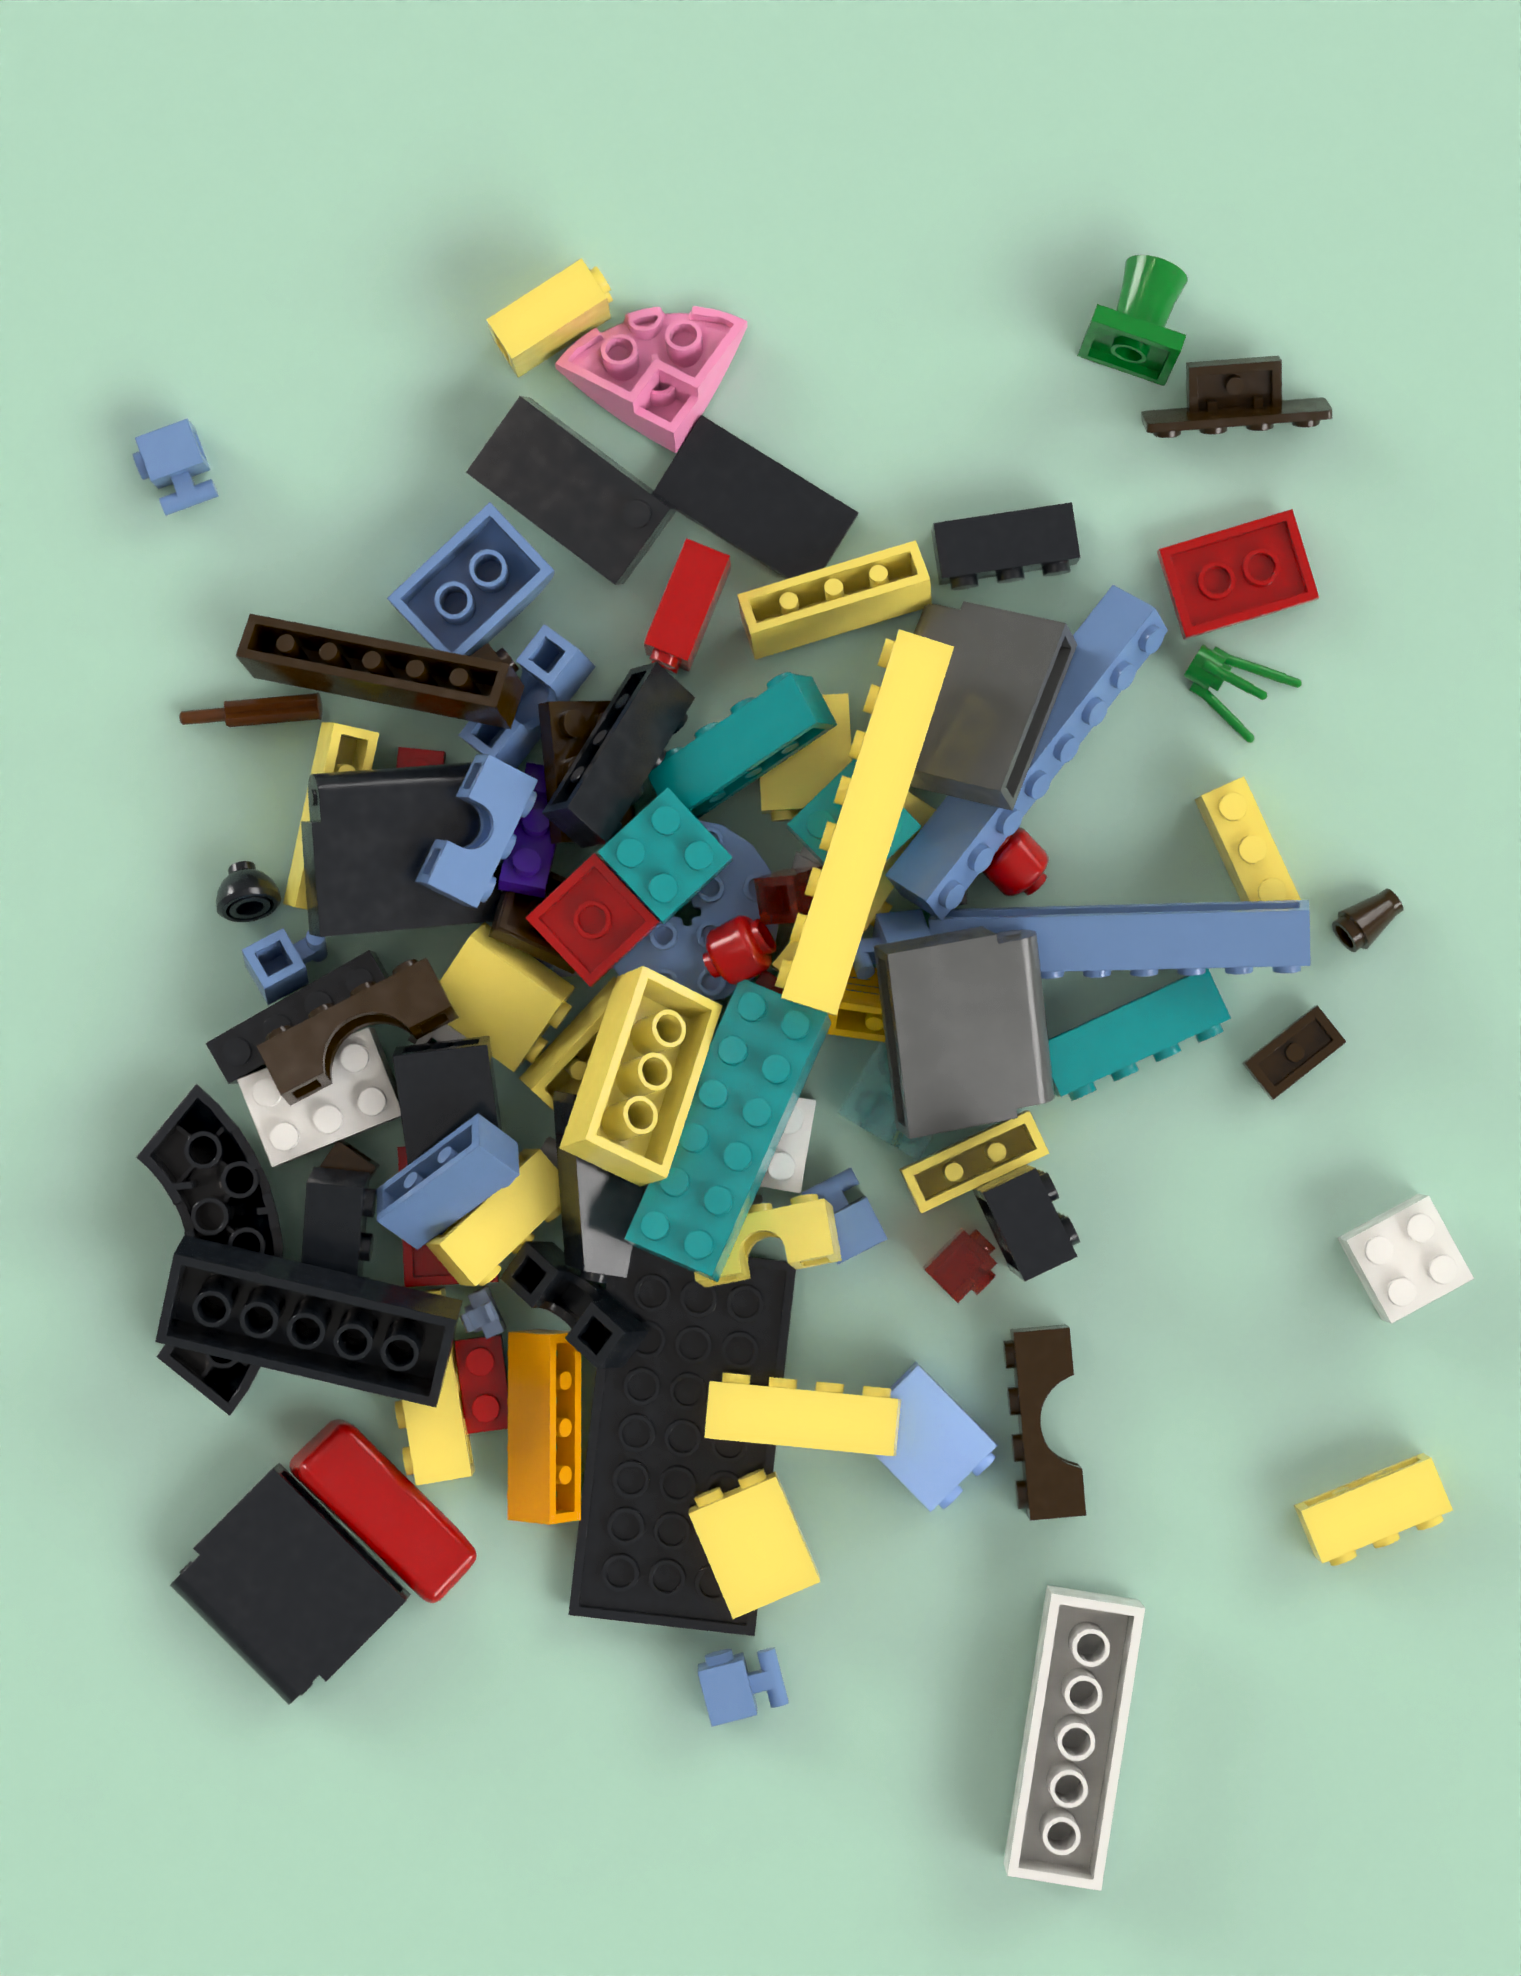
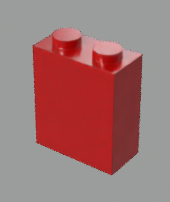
(687, 606)

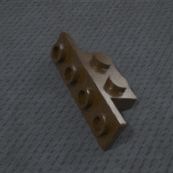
(1235, 395)

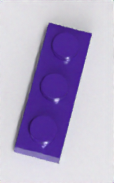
(532, 857)

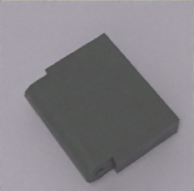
(991, 700)
(963, 1028)

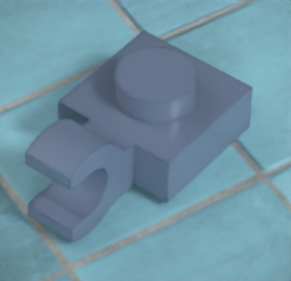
(483, 1314)

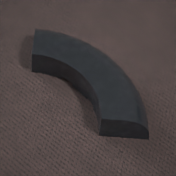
(220, 1199)

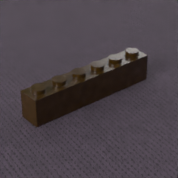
(380, 671)

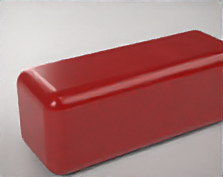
(384, 1509)

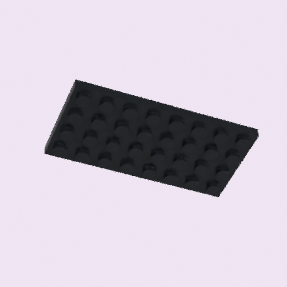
(649, 1448)

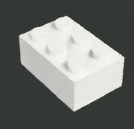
(357, 1101)

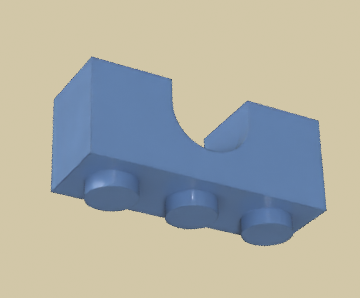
(550, 672)
(500, 797)

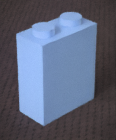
(935, 1441)

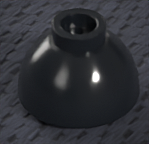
(246, 894)

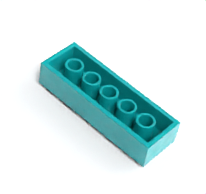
(730, 1130)

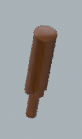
(259, 711)

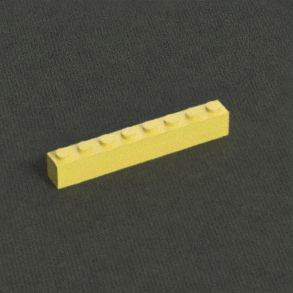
(866, 823)

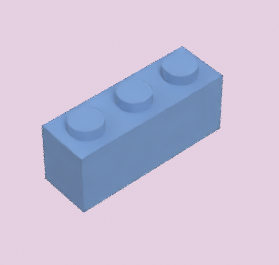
(448, 1181)

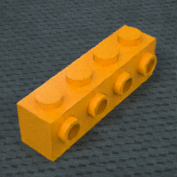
(540, 1423)

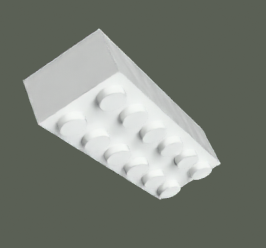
(1074, 1738)

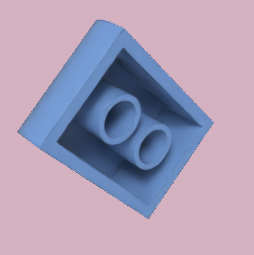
(473, 585)

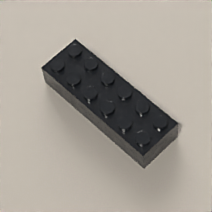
(308, 1321)

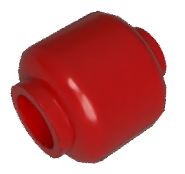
(1018, 865)
(739, 949)

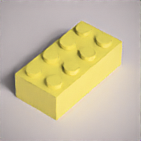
(641, 1076)

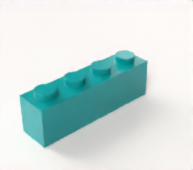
(745, 744)
(1134, 1032)

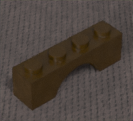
(304, 1054)
(1040, 1362)

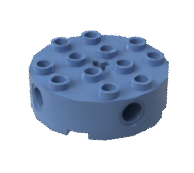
(677, 948)

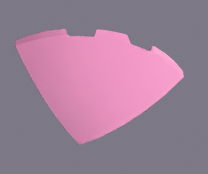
(656, 368)

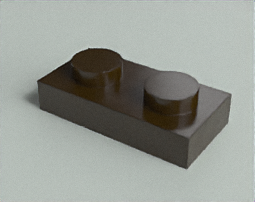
(1294, 1052)

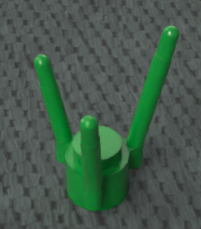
(1212, 668)

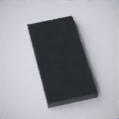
(754, 502)

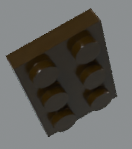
(563, 733)

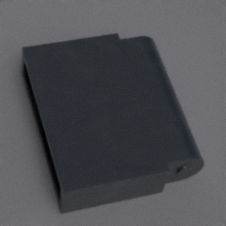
(371, 841)
(288, 1586)

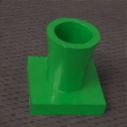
(1135, 333)

